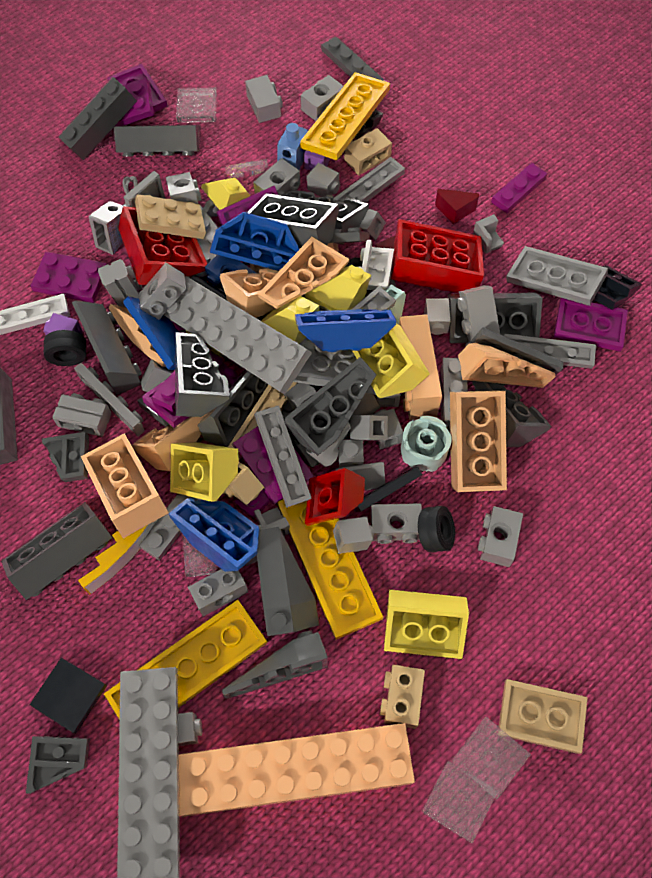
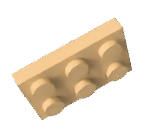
(169, 216)
(543, 716)

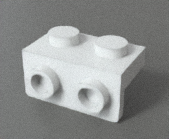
(377, 263)

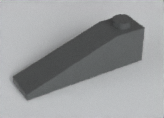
(285, 593)

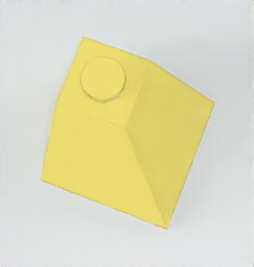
(225, 192)
(343, 290)
(284, 318)

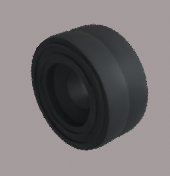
(64, 348)
(436, 529)

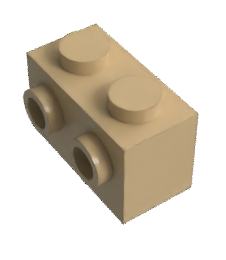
(403, 696)

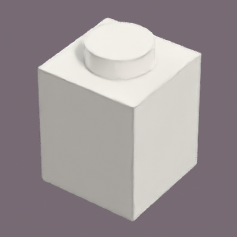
(438, 315)

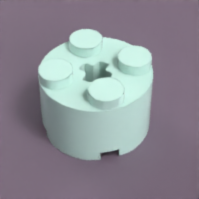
(430, 455)

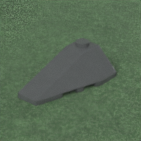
(350, 211)
(197, 378)
(326, 413)
(522, 423)
(291, 661)

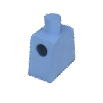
(290, 145)

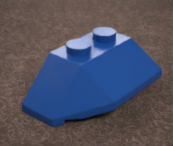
(255, 241)
(345, 328)
(217, 532)

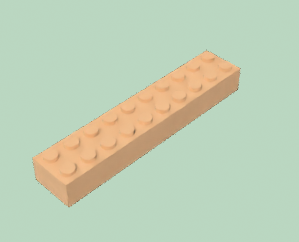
(294, 770)

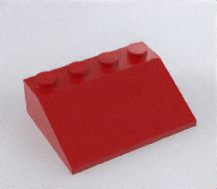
(151, 250)
(437, 257)

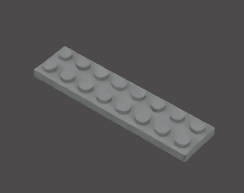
(239, 336)
(148, 775)

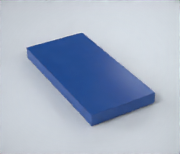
(158, 332)

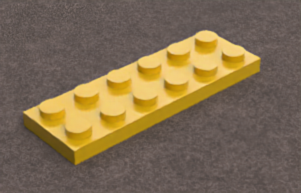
(345, 116)
(334, 576)
(205, 653)

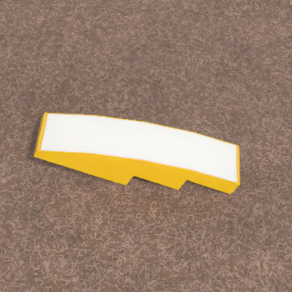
(114, 559)

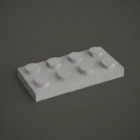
(557, 275)

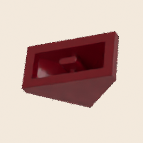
(456, 204)

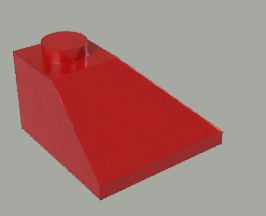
(333, 495)

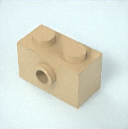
(368, 151)
(244, 485)

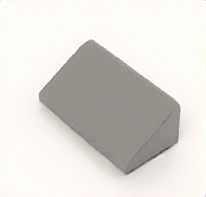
(373, 474)

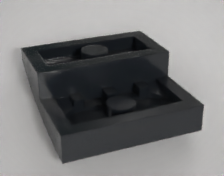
(616, 289)
(68, 695)

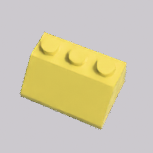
(395, 364)
(202, 469)
(426, 624)

